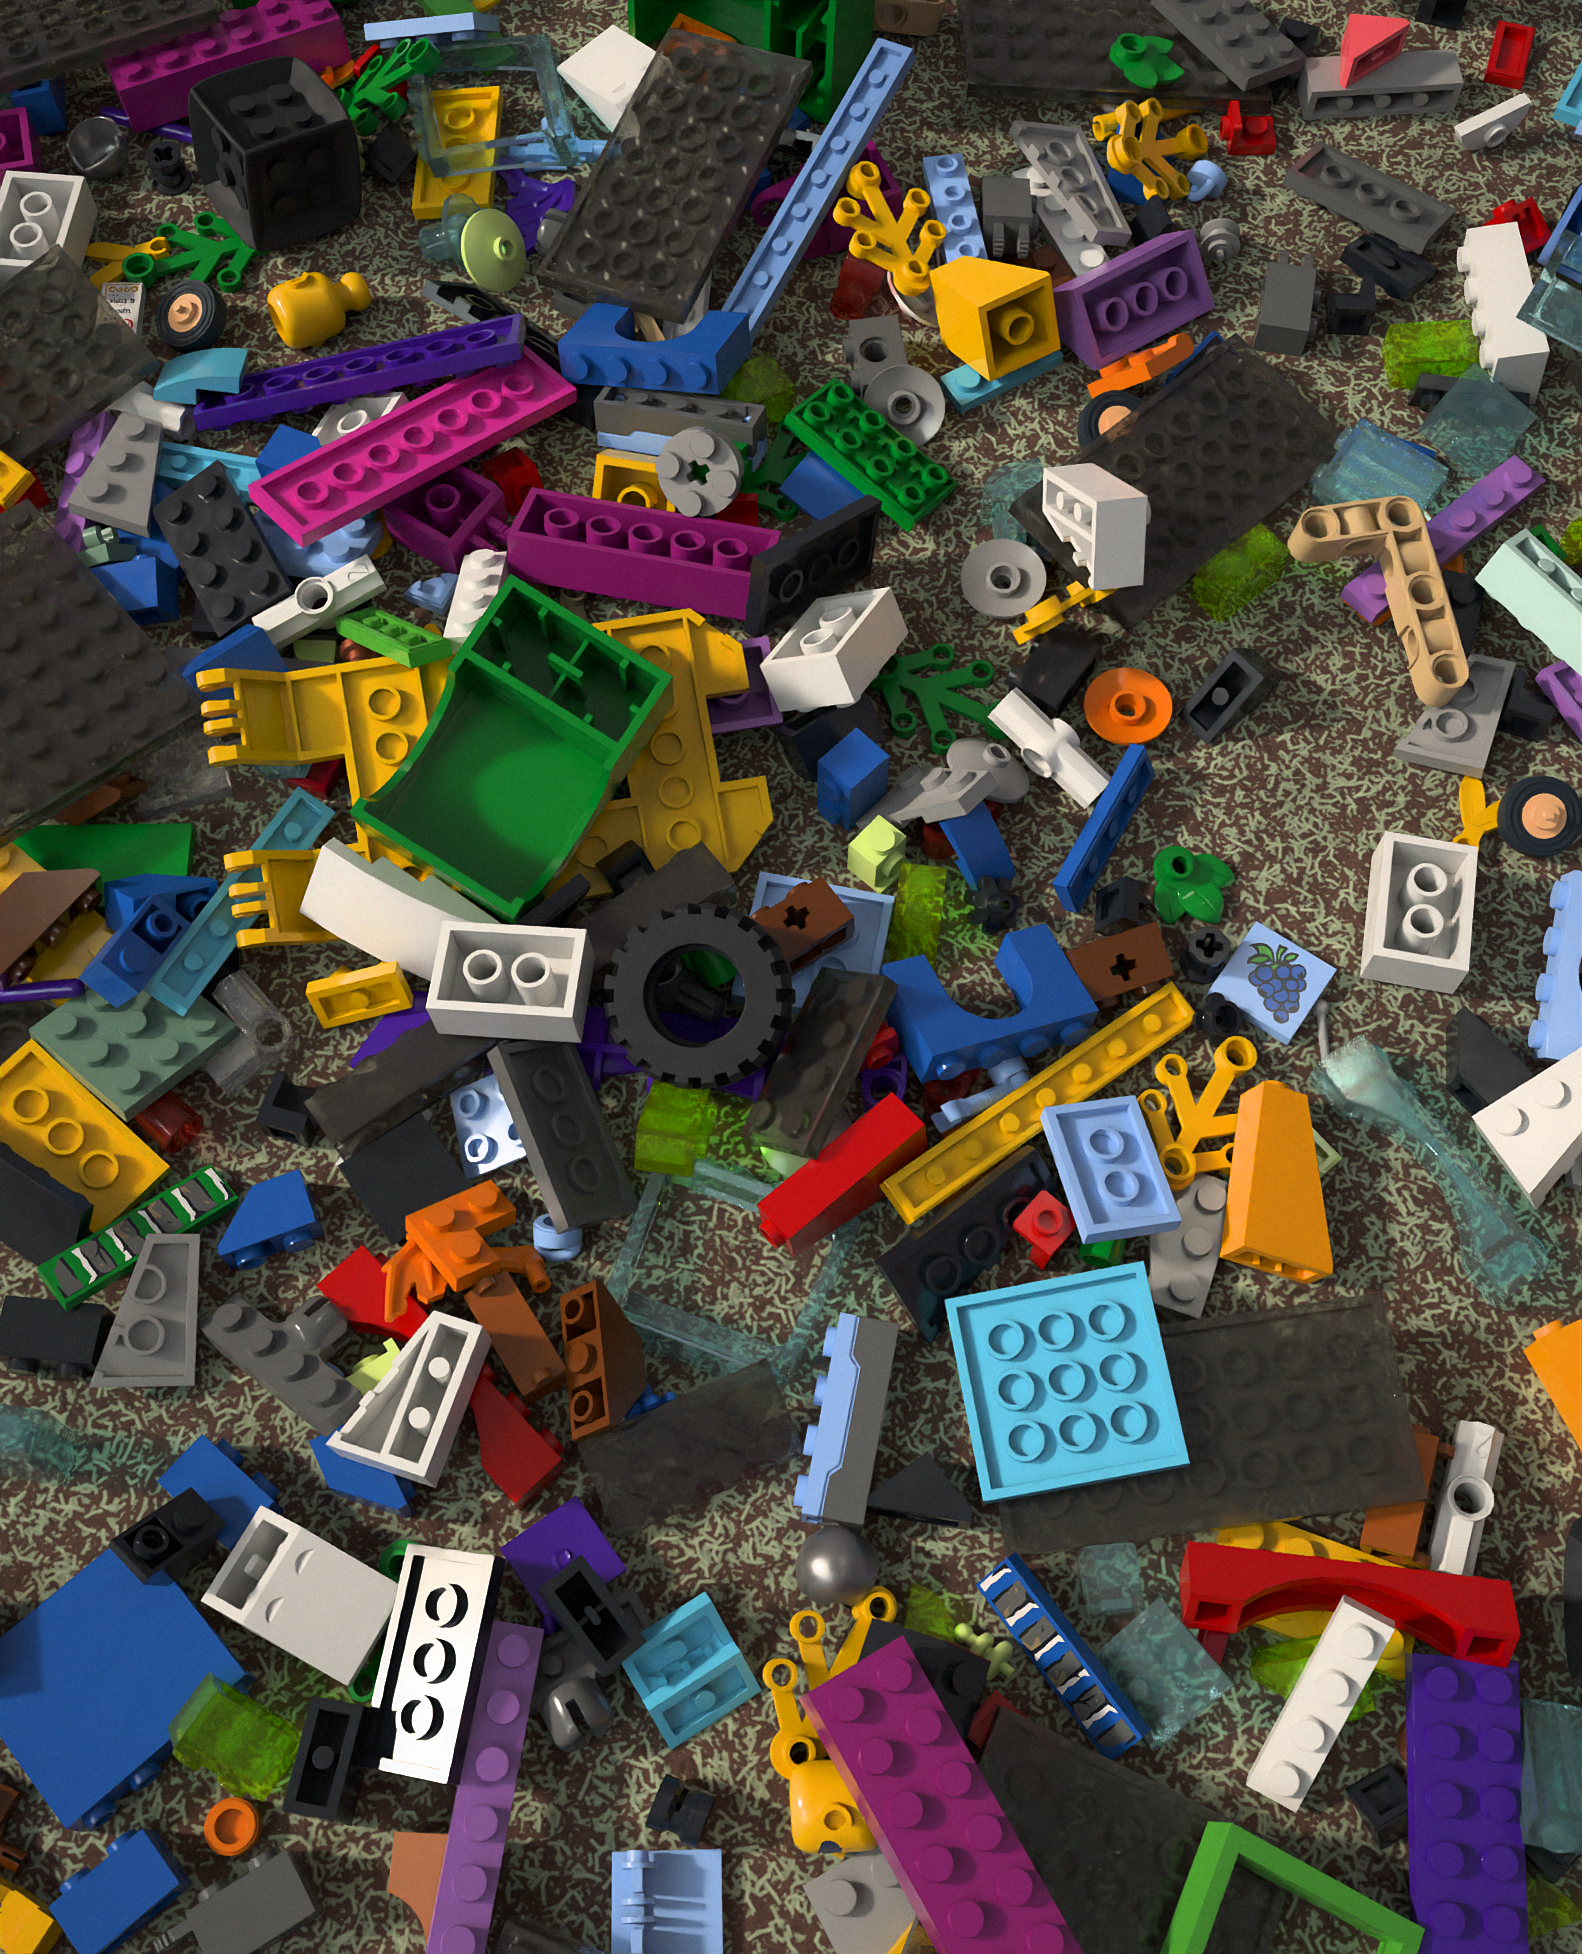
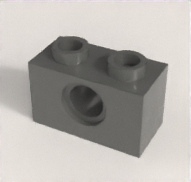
(871, 348)

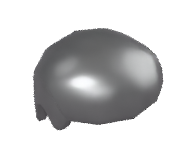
(98, 148)
(836, 1566)

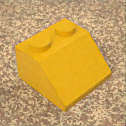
(629, 480)

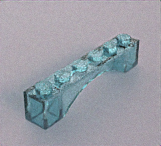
(1494, 1246)

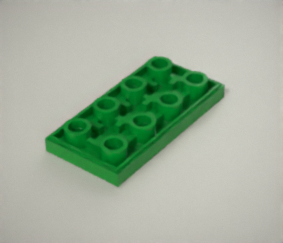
(871, 453)
(113, 849)

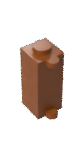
(516, 1337)
(1398, 1530)

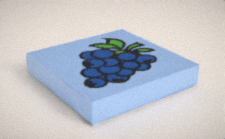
(1273, 982)

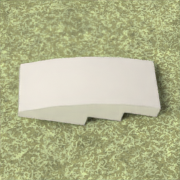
(384, 907)

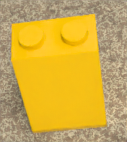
(995, 314)

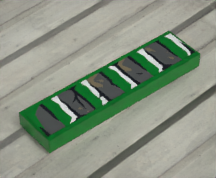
(116, 1247)

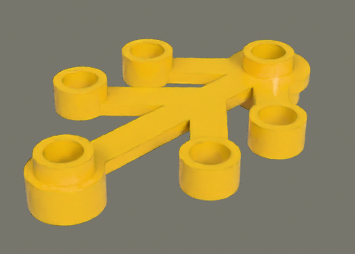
(1126, 152)
(909, 270)
(1048, 613)
(1196, 1119)
(791, 1726)

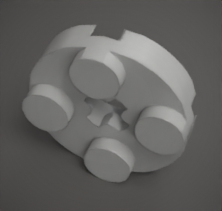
(691, 494)

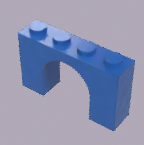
(605, 352)
(947, 1040)

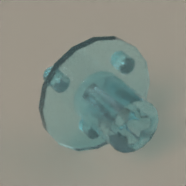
(443, 239)

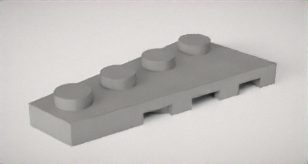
(1075, 178)

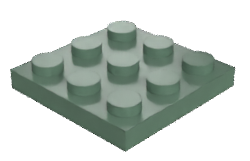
(132, 1050)

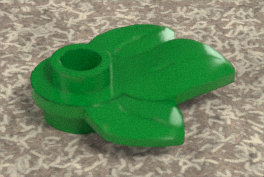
(1145, 60)
(1193, 891)

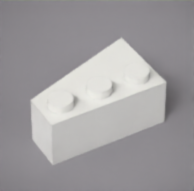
(1101, 520)
(1538, 1127)
(419, 1403)

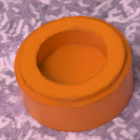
(233, 1826)

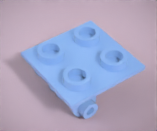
(484, 1128)
(667, 1902)

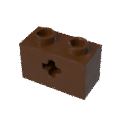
(819, 911)
(1142, 956)

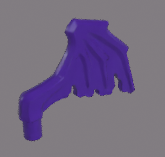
(533, 201)

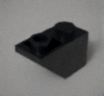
(1479, 1064)
(169, 1540)

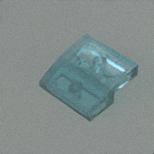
(1477, 422)
(1163, 1671)

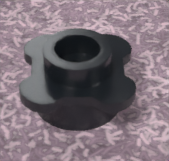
(1228, 1018)

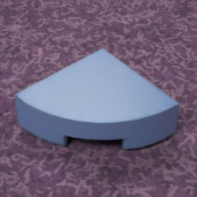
(434, 593)

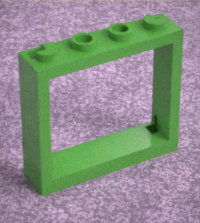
(1210, 1873)

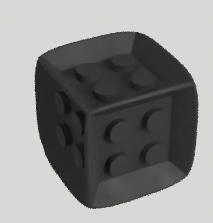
(276, 152)

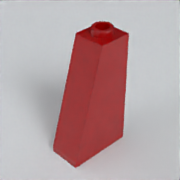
(843, 1177)

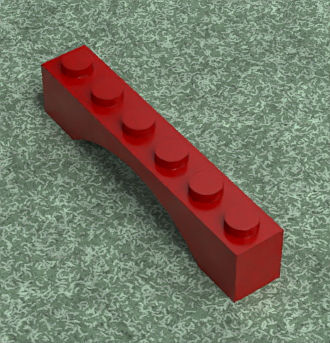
(510, 1448)
(1452, 1613)

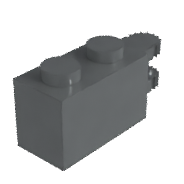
(1007, 215)
(1286, 306)
(251, 1911)

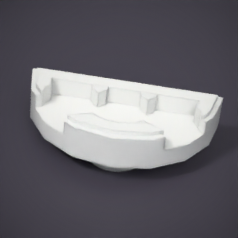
(1494, 124)

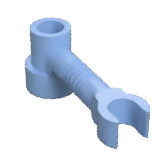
(1006, 1078)

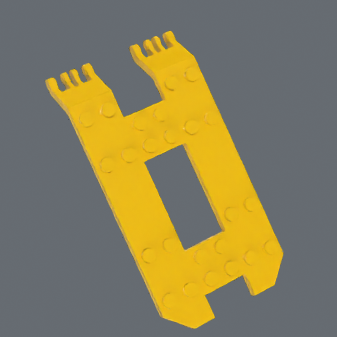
(380, 709)

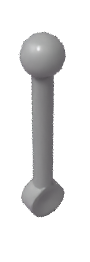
(1320, 1010)

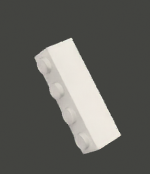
(1497, 288)

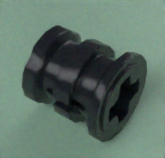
(168, 169)
(1193, 958)

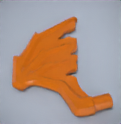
(414, 1269)

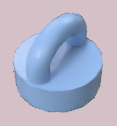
(1205, 180)
(546, 1240)

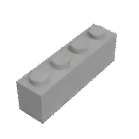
(1402, 86)

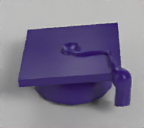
(552, 1545)

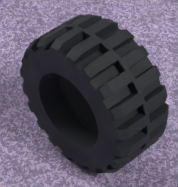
(636, 981)

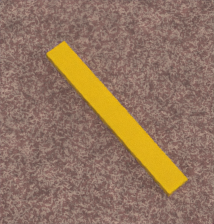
(1017, 1116)

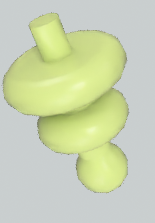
(983, 1647)

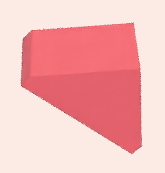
(1369, 44)

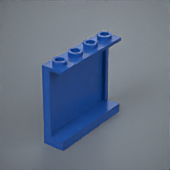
(99, 1682)

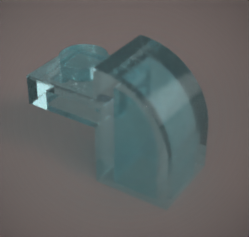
(1001, 490)

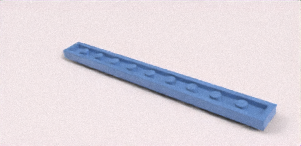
(819, 182)

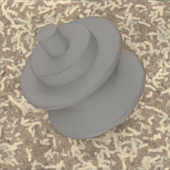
(1220, 239)

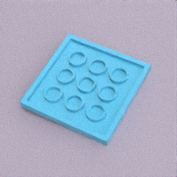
(1065, 1383)

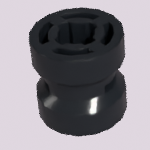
(693, 1814)

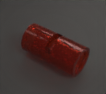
(170, 1122)

